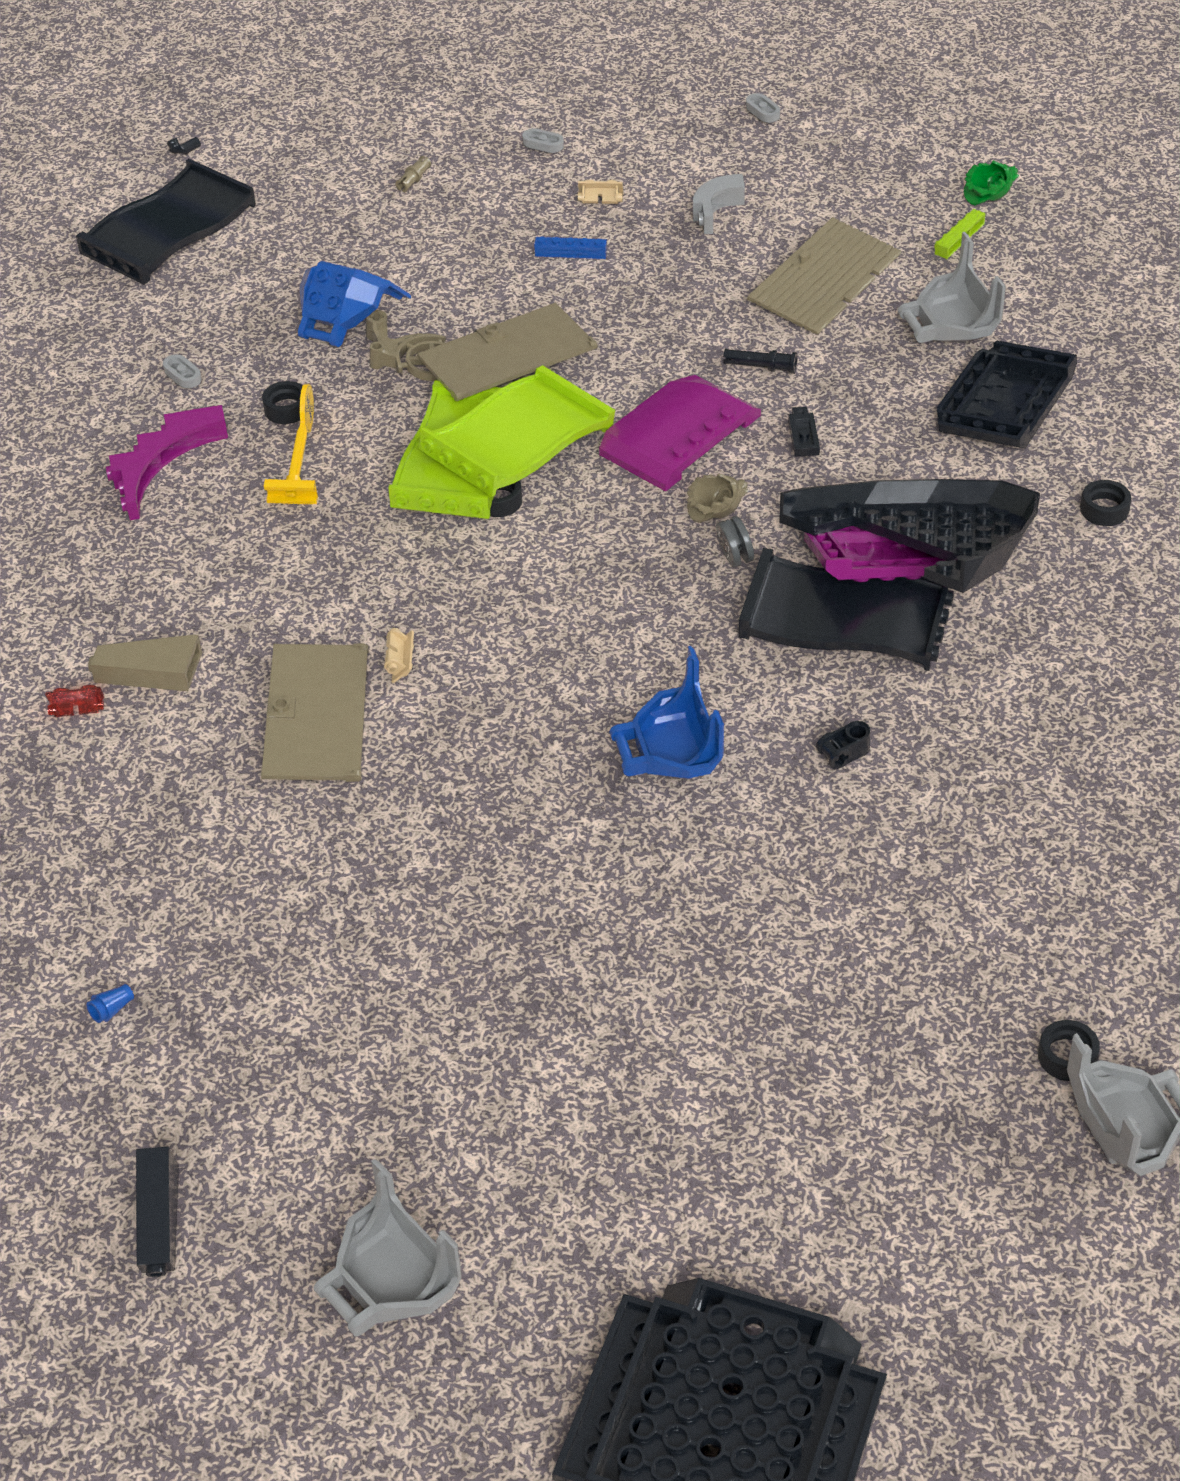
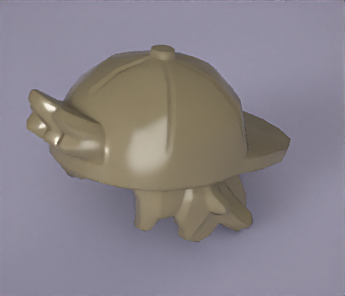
(714, 497)

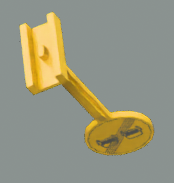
(293, 489)

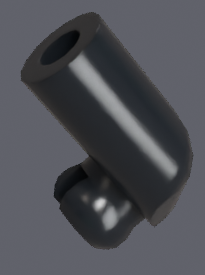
(185, 147)

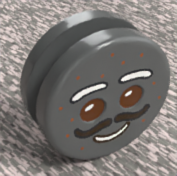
(735, 541)

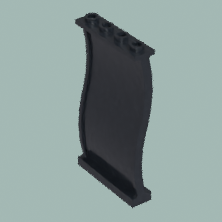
(155, 227)
(817, 611)

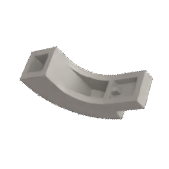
(715, 194)

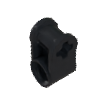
(846, 744)

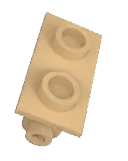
(610, 191)
(399, 653)

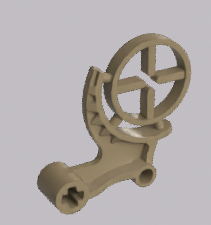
(389, 351)

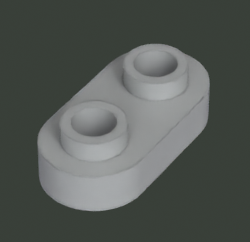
(763, 107)
(543, 140)
(182, 371)

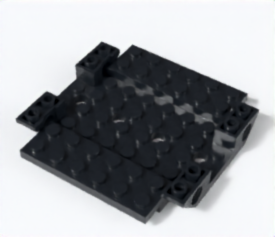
(663, 1397)

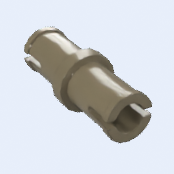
(413, 173)

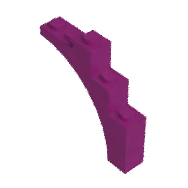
(179, 434)

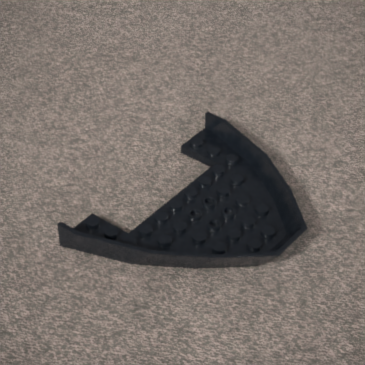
(957, 520)

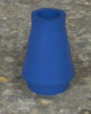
(108, 1003)

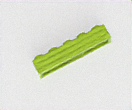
(952, 240)

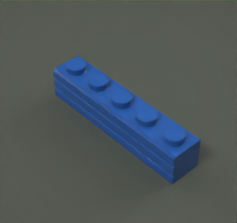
(570, 247)

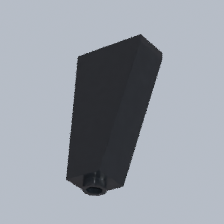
(156, 1210)

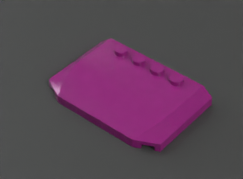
(674, 429)
(864, 555)

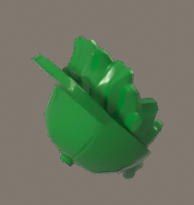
(988, 182)

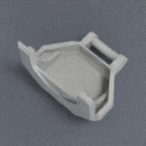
(956, 304)
(1126, 1109)
(390, 1263)

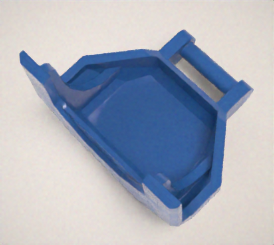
(340, 299)
(673, 732)

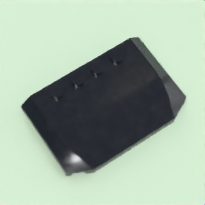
(1022, 389)

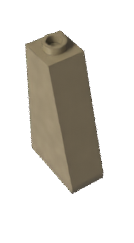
(148, 663)

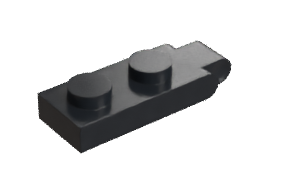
(803, 432)

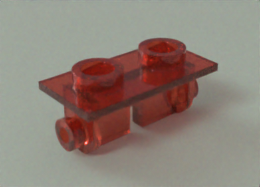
(62, 701)

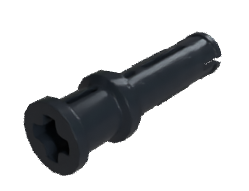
(771, 360)

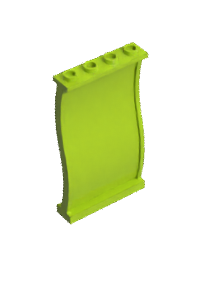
(516, 430)
(427, 484)

